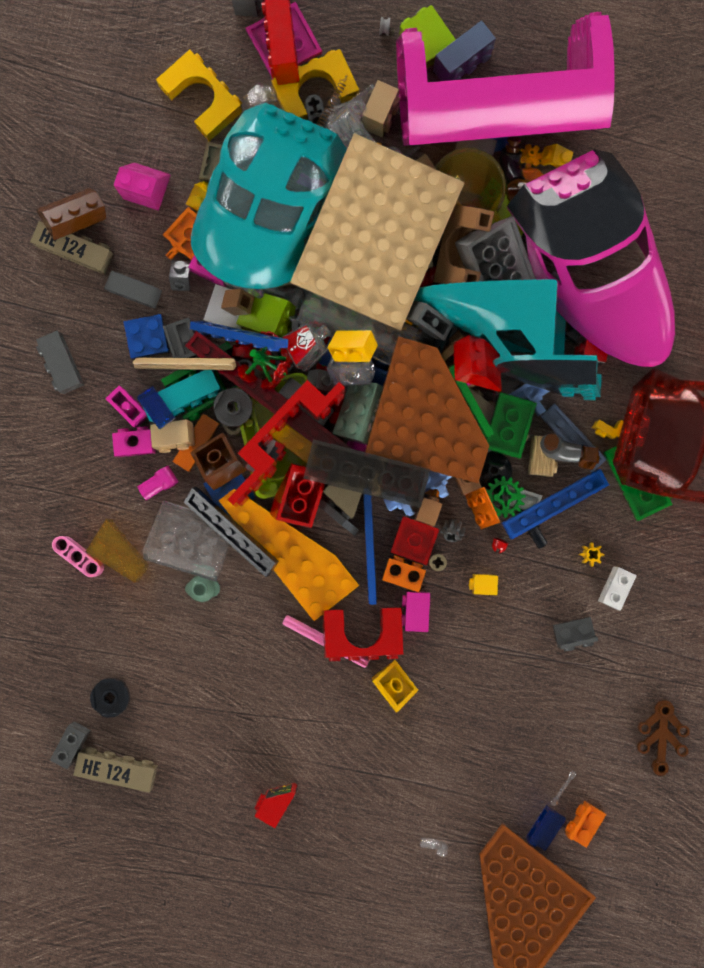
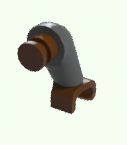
(565, 451)

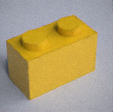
(352, 346)

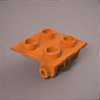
(482, 508)

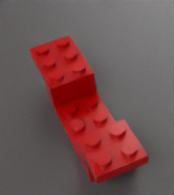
(313, 402)

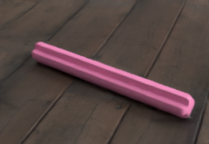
(315, 635)

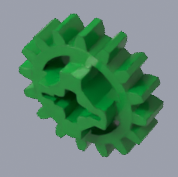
(512, 496)

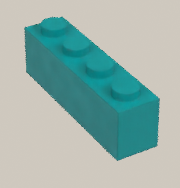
(190, 392)

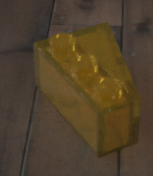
(117, 552)

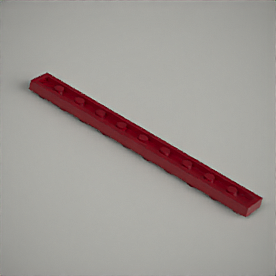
(267, 397)

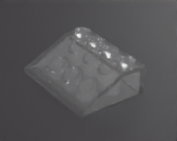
(185, 543)

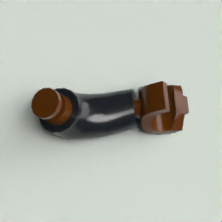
(511, 166)

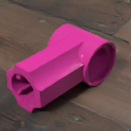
(162, 480)

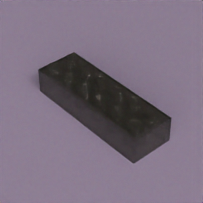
(366, 473)

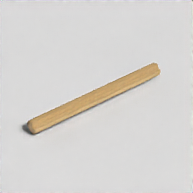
(185, 363)

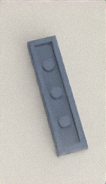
(566, 430)

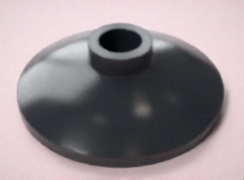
(503, 467)

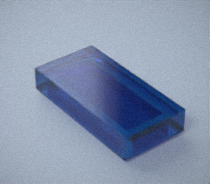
(156, 407)

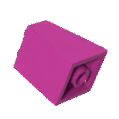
(141, 185)

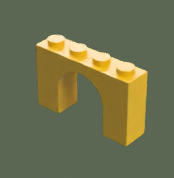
(330, 67)
(191, 70)

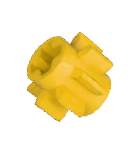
(597, 554)

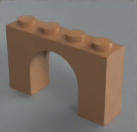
(461, 222)

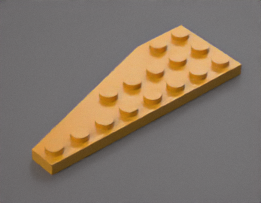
(304, 565)

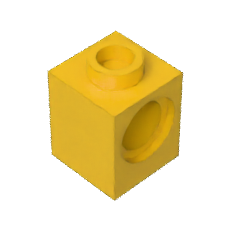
(484, 584)

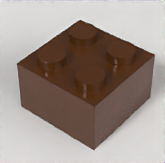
(218, 461)

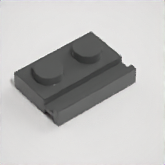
(178, 336)

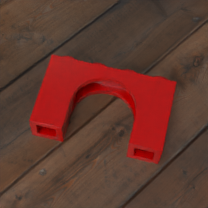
(389, 641)

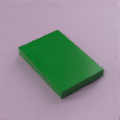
(510, 424)

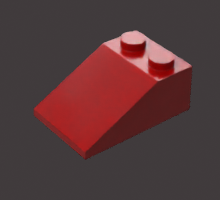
(475, 363)
(297, 498)

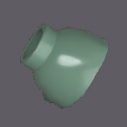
(202, 589)

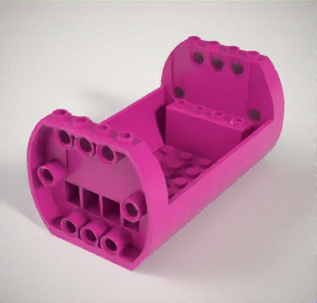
(512, 103)

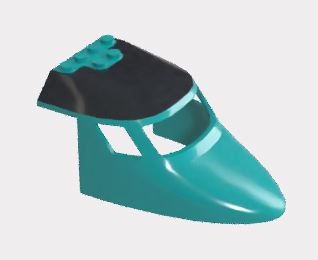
(526, 306)

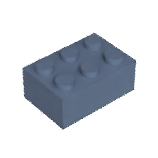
(464, 53)

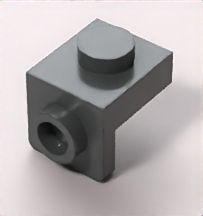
(179, 275)

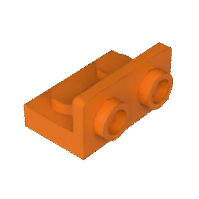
(585, 824)

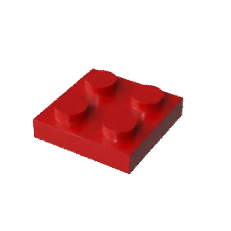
(414, 540)

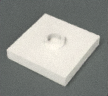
(214, 312)

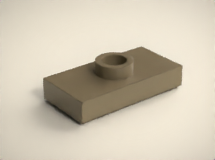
(210, 160)

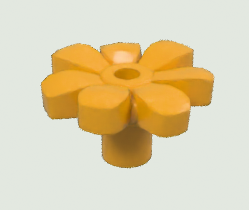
(531, 156)

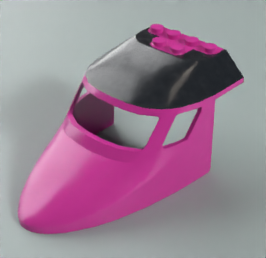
(584, 216)

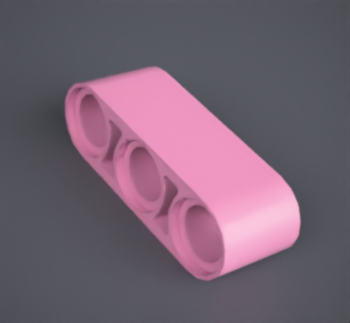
(69, 552)

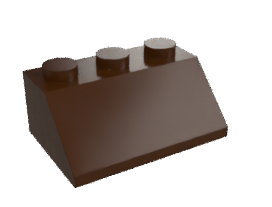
(72, 213)

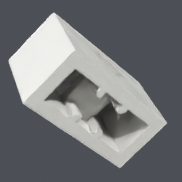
(617, 588)

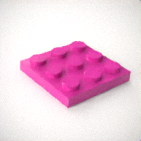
(305, 41)

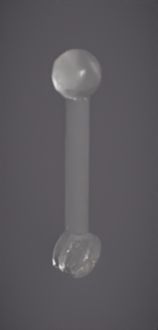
(554, 801)

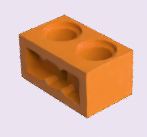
(402, 578)

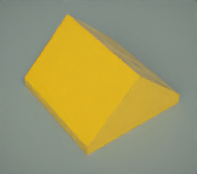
(394, 685)

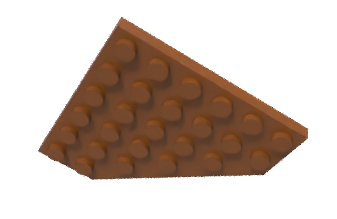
(426, 416)
(527, 901)

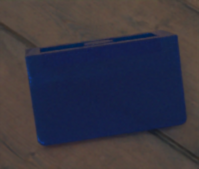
(545, 828)

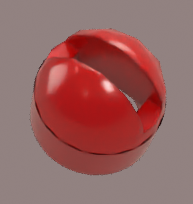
(500, 544)

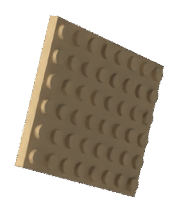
(377, 232)

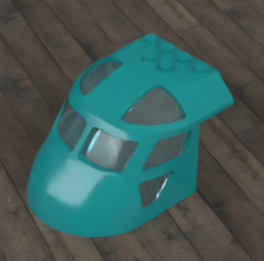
(265, 197)

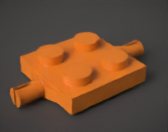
(180, 234)

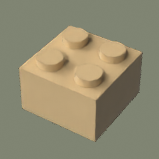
(381, 108)

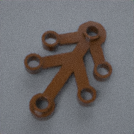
(662, 734)

